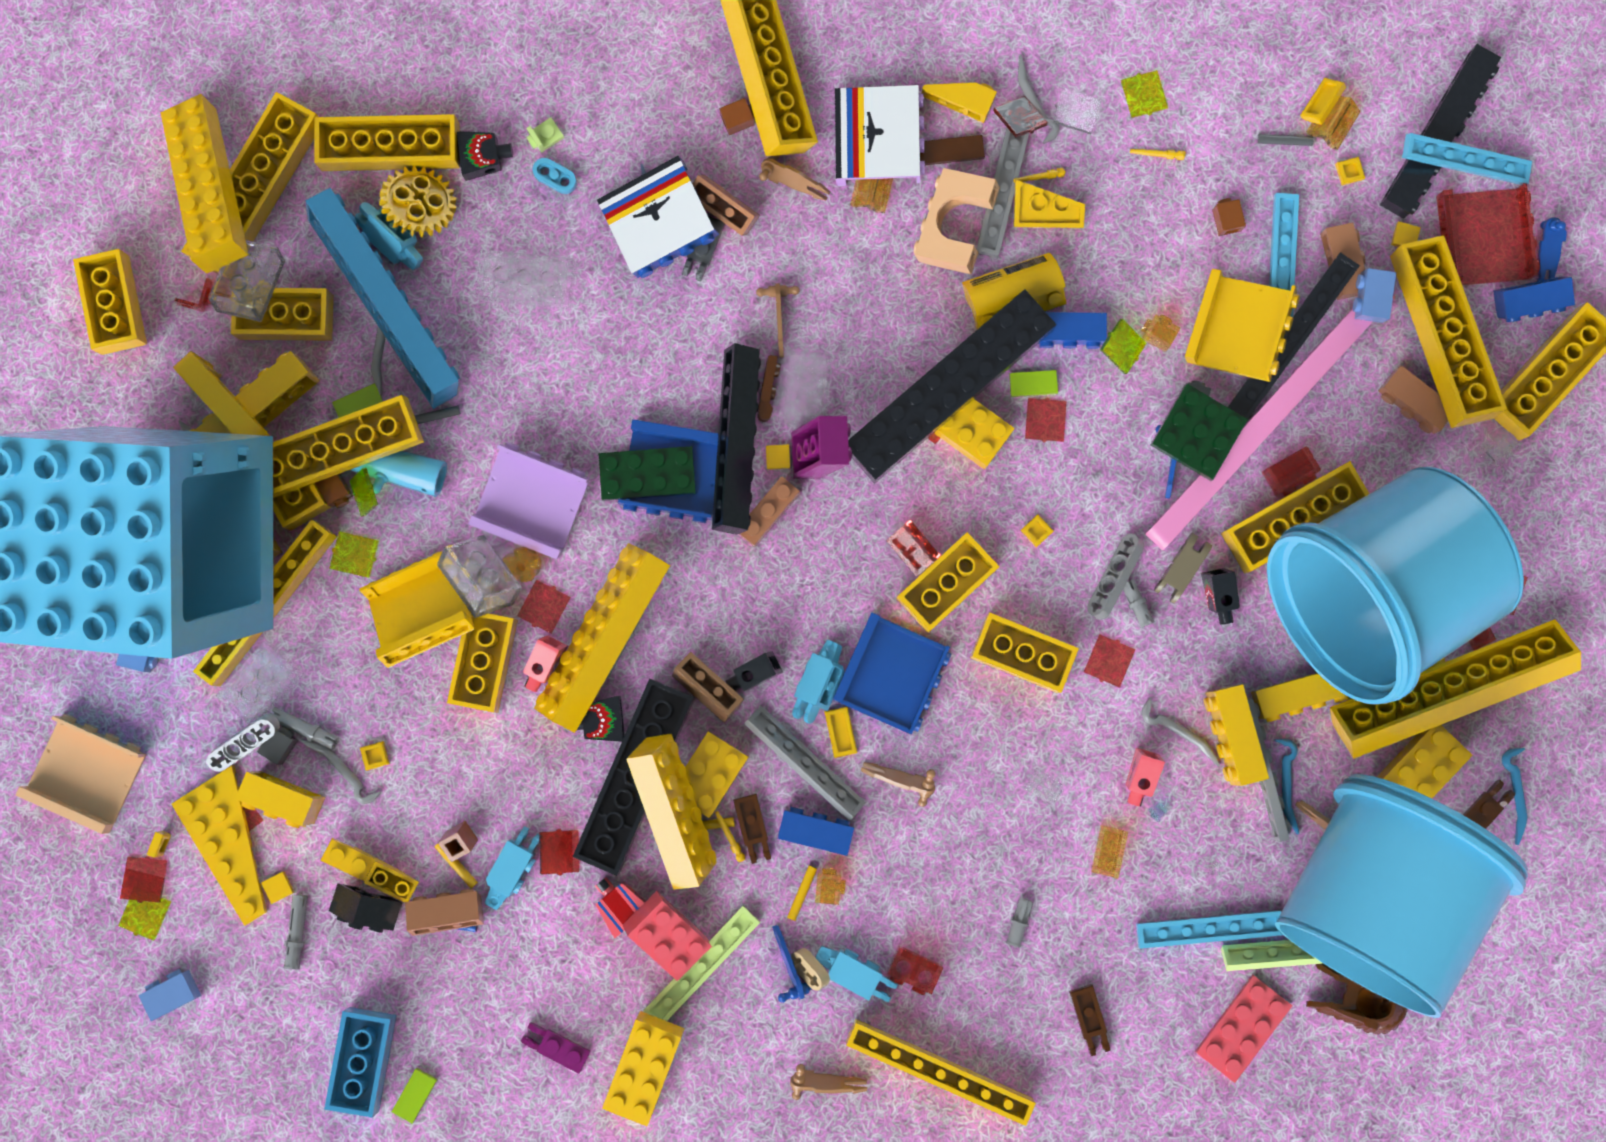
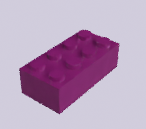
(821, 447)

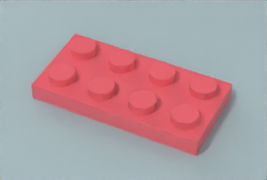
(1243, 1028)

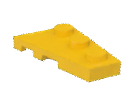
(1045, 209)

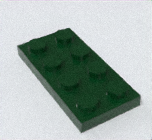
(647, 473)

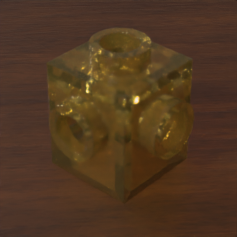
(521, 556)

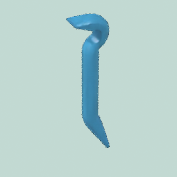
(1287, 781)
(1518, 790)

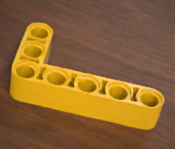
(206, 384)

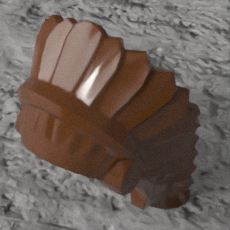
(1361, 1007)

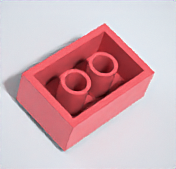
(666, 935)

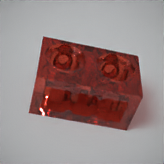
(913, 548)
(917, 965)

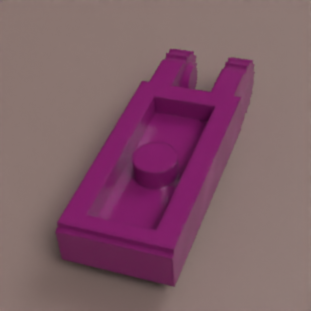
(557, 1048)

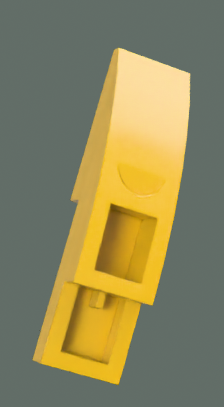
(370, 870)

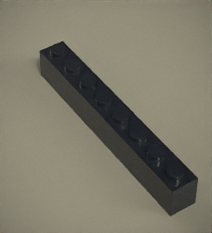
(1443, 125)
(736, 439)

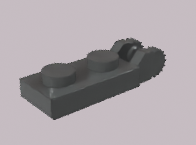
(703, 253)

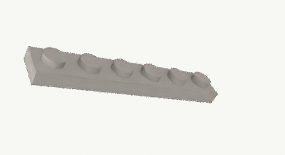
(1007, 170)
(805, 763)
(1273, 802)

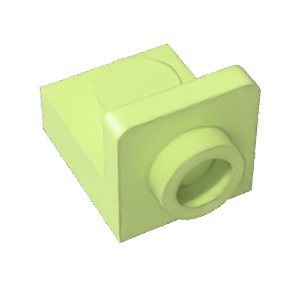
(544, 135)

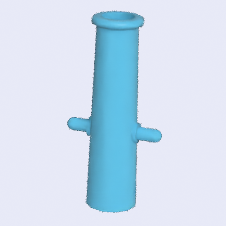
(408, 471)

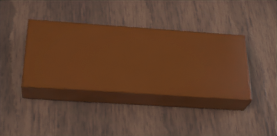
(953, 150)

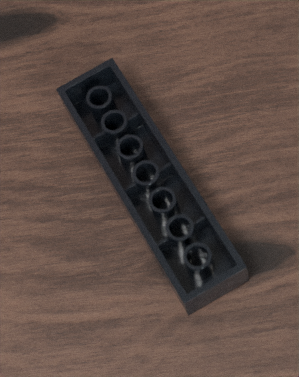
(619, 805)

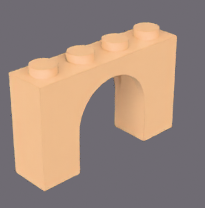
(952, 190)

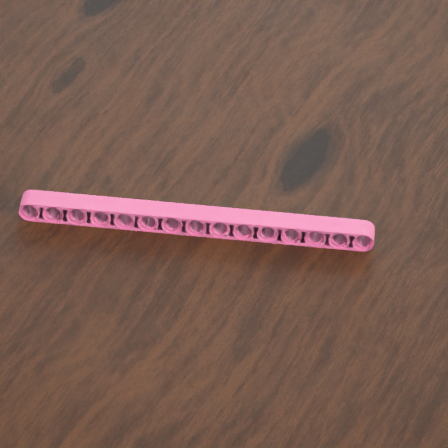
(1259, 428)

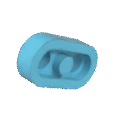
(555, 176)

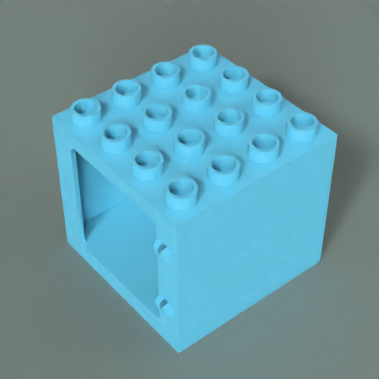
(135, 539)

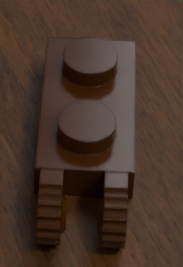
(768, 390)
(1486, 808)
(752, 825)
(1089, 1017)

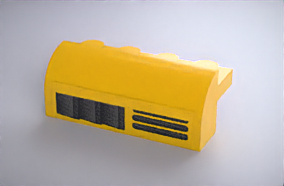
(994, 290)

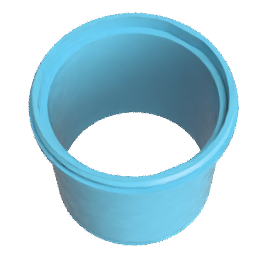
(1394, 582)
(1400, 893)

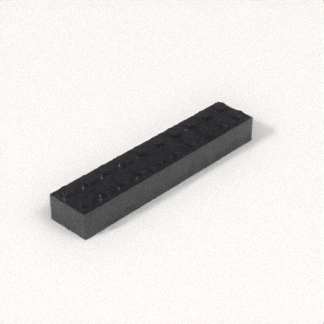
(950, 386)

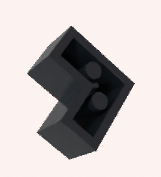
(364, 908)

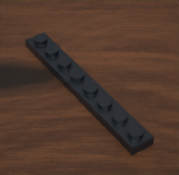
(1303, 324)

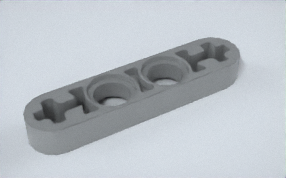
(1118, 577)
(242, 742)

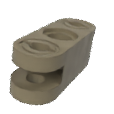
(1184, 567)

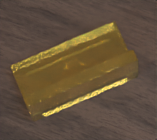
(1337, 123)
(871, 194)
(1109, 851)

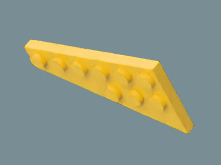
(224, 840)

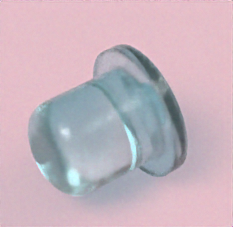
(1158, 811)

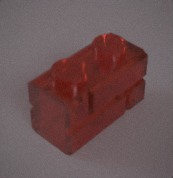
(1291, 471)

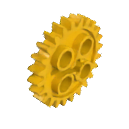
(417, 201)

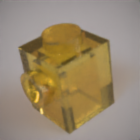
(1160, 332)
(829, 886)

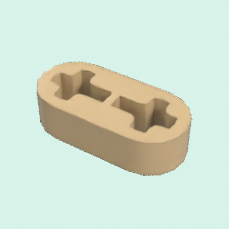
(810, 969)

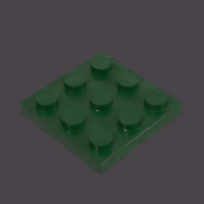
(1198, 432)

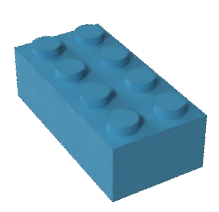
(360, 1062)

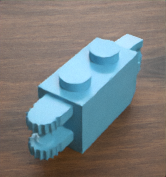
(388, 240)
(818, 682)
(509, 869)
(853, 973)

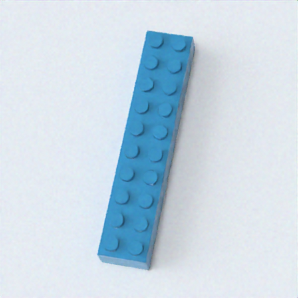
(382, 298)

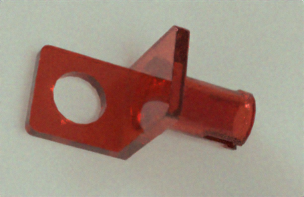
(203, 302)

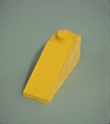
(966, 98)

